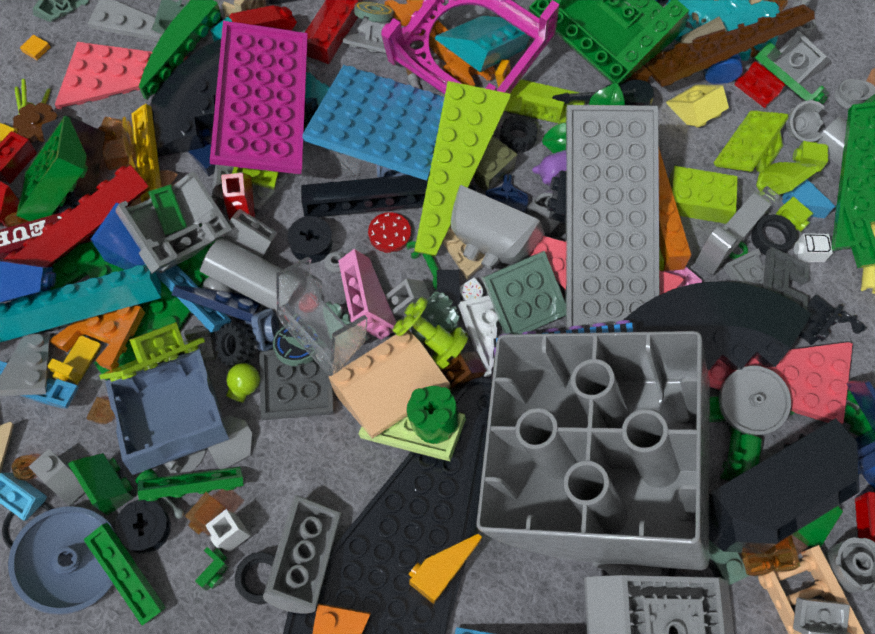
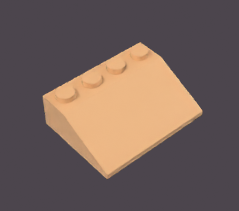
(382, 381)

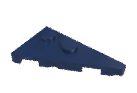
(225, 302)

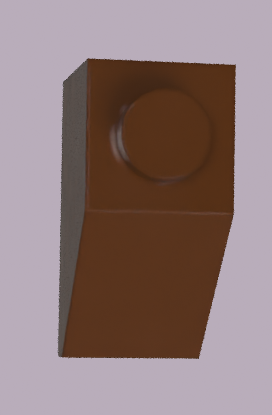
(463, 369)

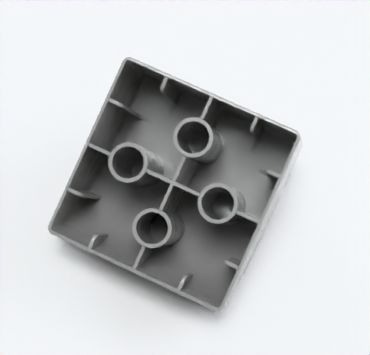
(600, 448)

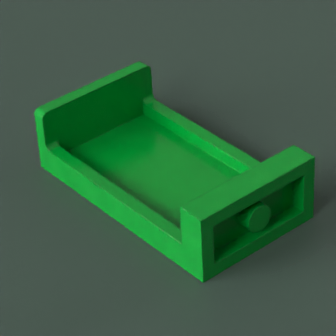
(768, 56)

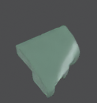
(54, 9)

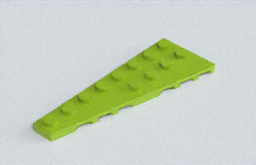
(462, 137)

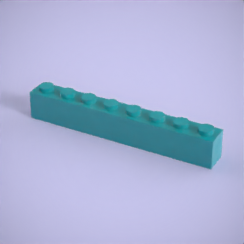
(78, 301)

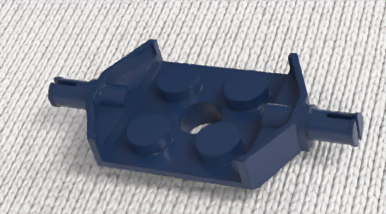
(509, 195)

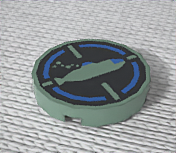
(289, 350)

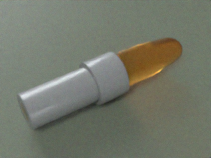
(413, 79)

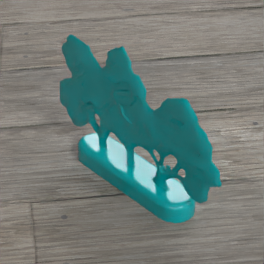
(731, 13)

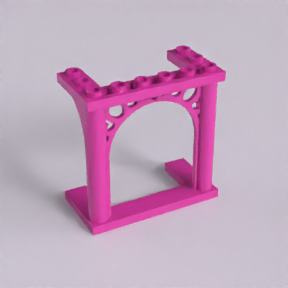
(398, 39)

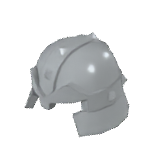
(805, 121)

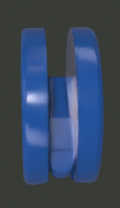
(724, 71)

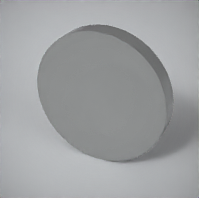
(754, 400)

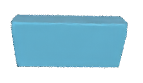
(19, 496)

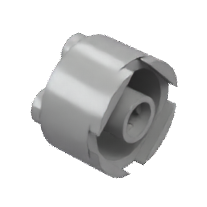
(853, 564)

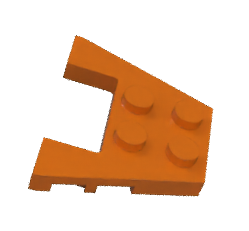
(109, 327)

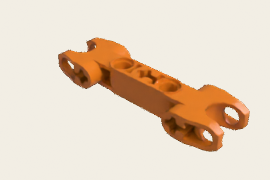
(454, 65)

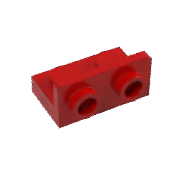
(760, 84)

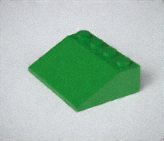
(52, 173)

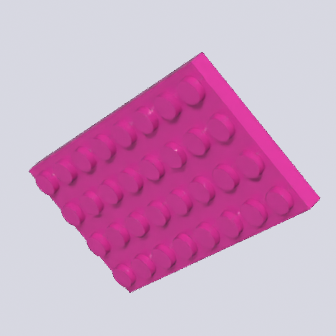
(260, 99)

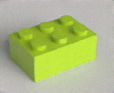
(704, 194)

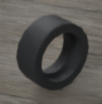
(778, 222)
(241, 571)

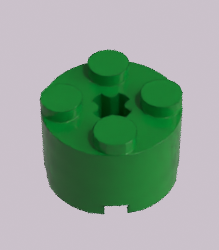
(433, 414)

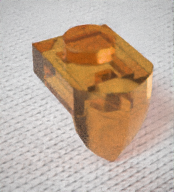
(112, 127)

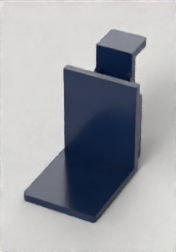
(865, 397)

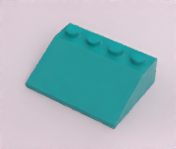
(484, 41)

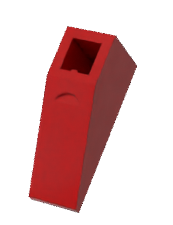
(238, 193)

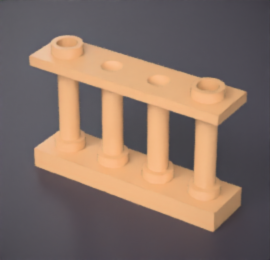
(825, 586)

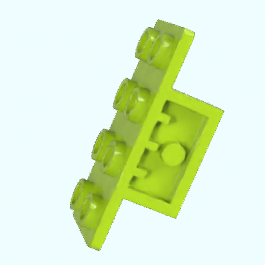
(536, 101)
(754, 142)
(152, 348)

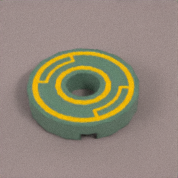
(375, 11)

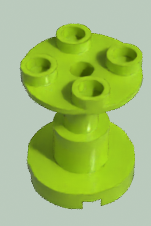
(437, 338)

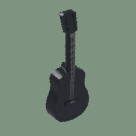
(634, 91)

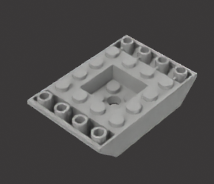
(656, 603)

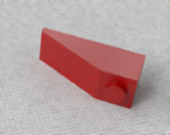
(267, 16)

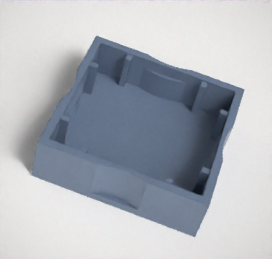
(166, 412)

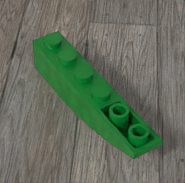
(177, 42)

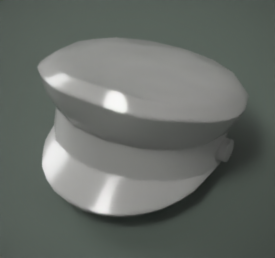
(853, 92)

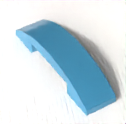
(57, 393)

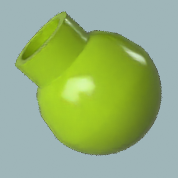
(242, 381)

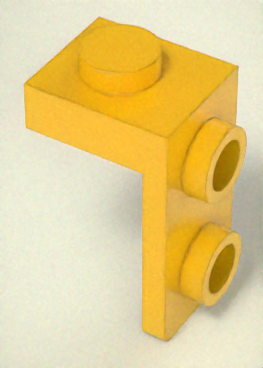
(76, 361)

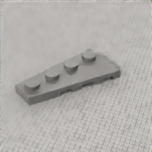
(122, 19)

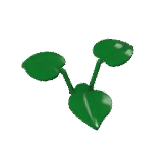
(556, 137)

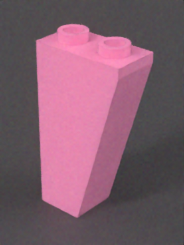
(365, 294)

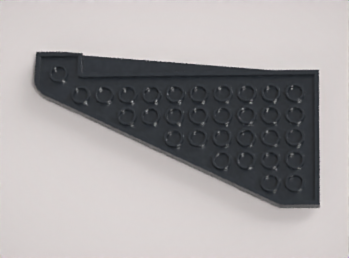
(412, 517)

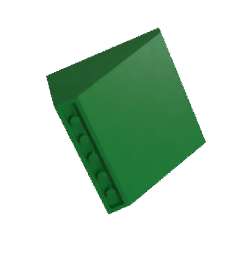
(616, 34)

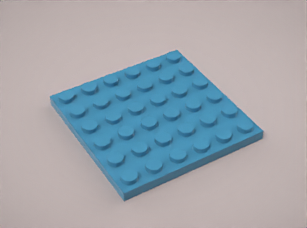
(378, 122)

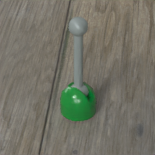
(150, 473)

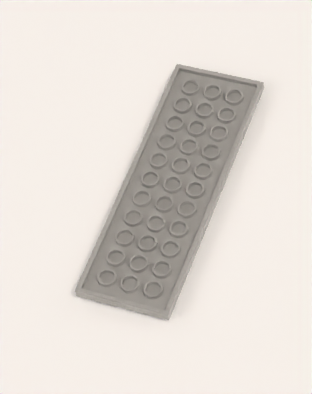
(611, 212)

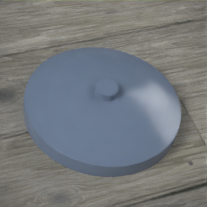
(54, 565)

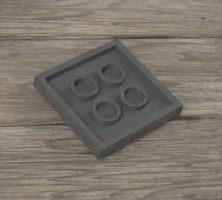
(293, 390)

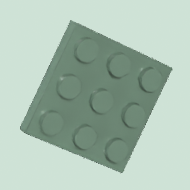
(525, 294)

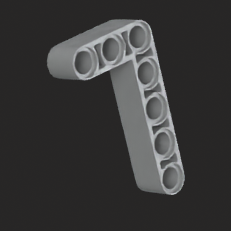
(727, 239)

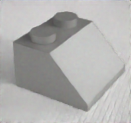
(801, 58)

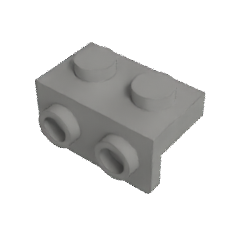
(821, 616)

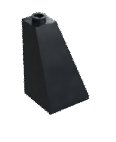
(92, 142)

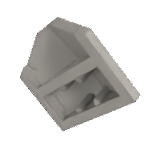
(237, 447)

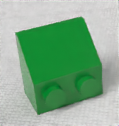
(102, 482)

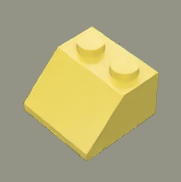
(699, 104)

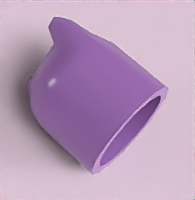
(551, 166)

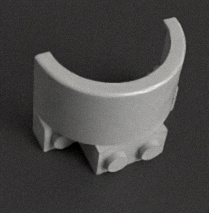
(164, 251)

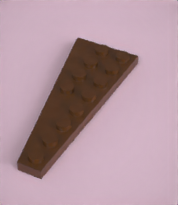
(721, 45)

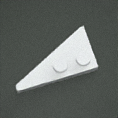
(481, 326)

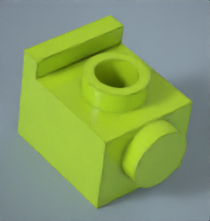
(796, 213)

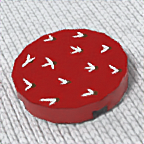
(389, 232)

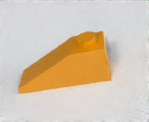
(439, 570)

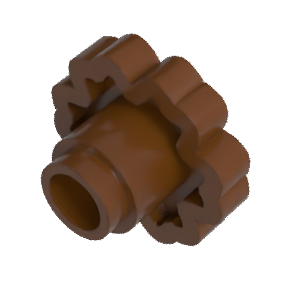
(30, 120)

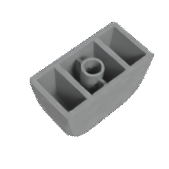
(493, 229)

